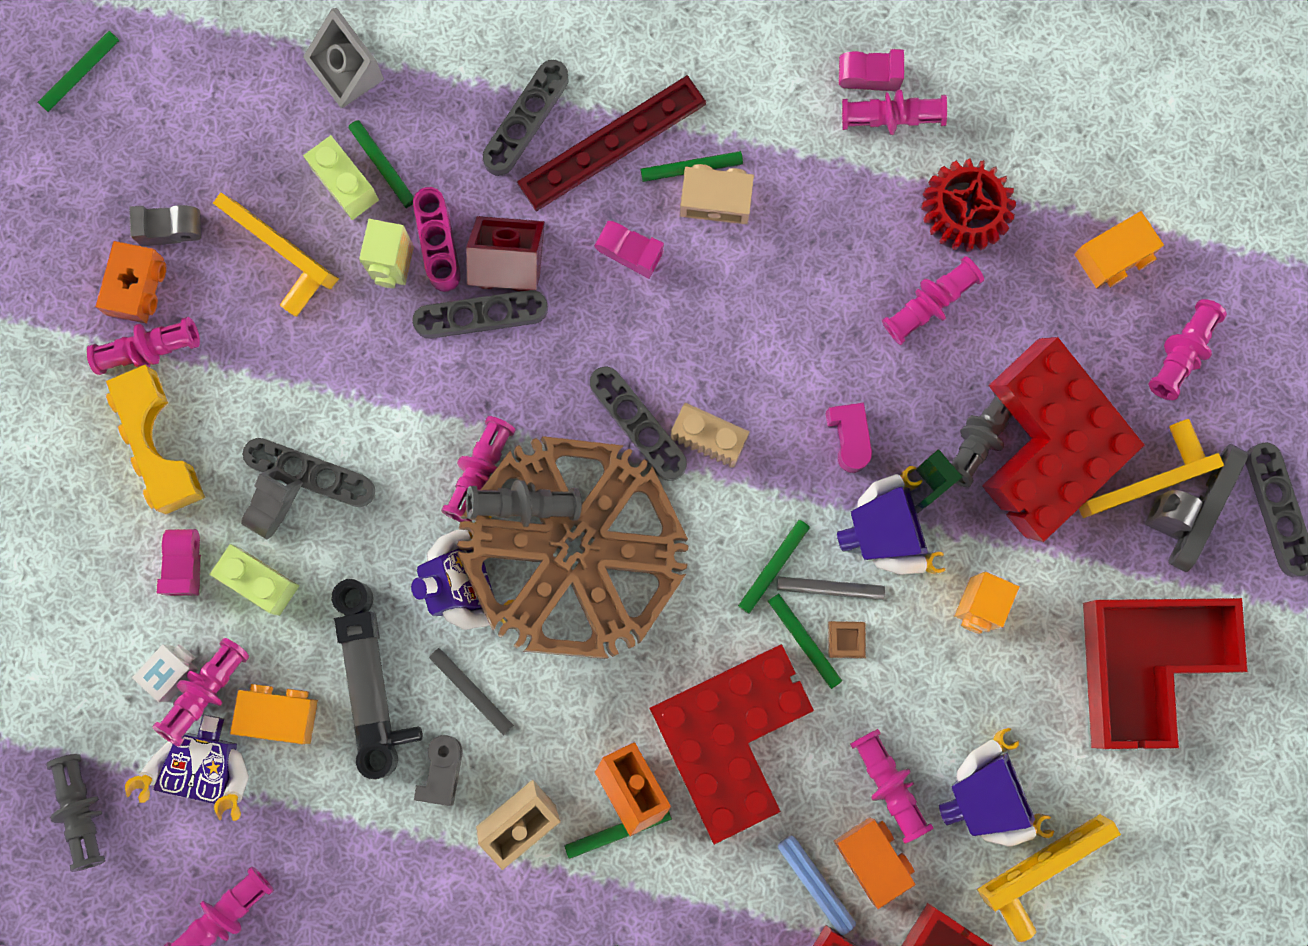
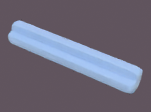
(817, 885)

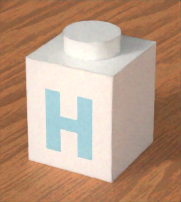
(164, 671)

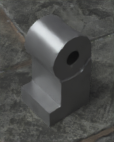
(164, 225)
(270, 501)
(1174, 513)
(445, 757)

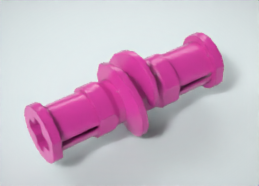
(894, 112)
(933, 299)
(143, 346)
(1187, 349)
(480, 465)
(200, 691)
(891, 786)
(224, 914)

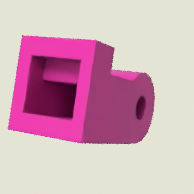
(872, 70)
(630, 248)
(853, 436)
(180, 563)

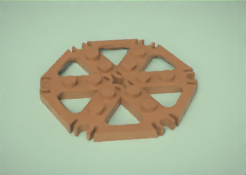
(589, 578)

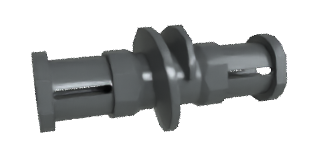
(980, 436)
(523, 502)
(75, 812)

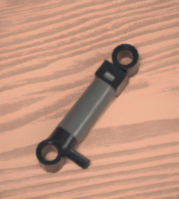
(368, 700)

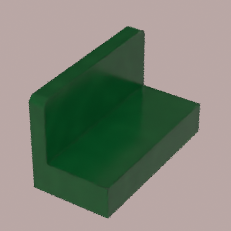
(939, 475)

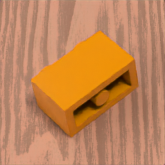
(1118, 250)
(986, 603)
(274, 716)

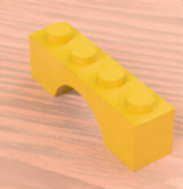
(138, 401)

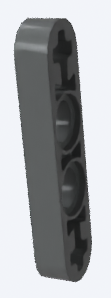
(521, 115)
(480, 308)
(641, 421)
(311, 468)
(1219, 488)
(1286, 507)

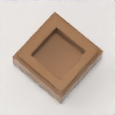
(846, 639)

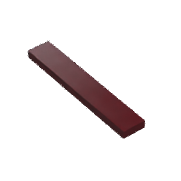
(611, 143)

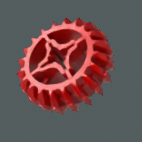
(955, 201)

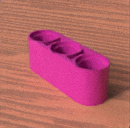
(436, 224)

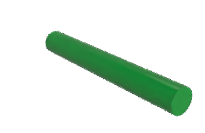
(78, 71)
(381, 163)
(678, 168)
(774, 566)
(805, 641)
(602, 838)

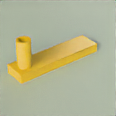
(313, 272)
(1195, 465)
(1004, 890)

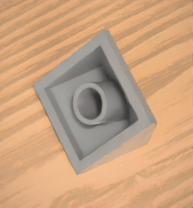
(342, 60)

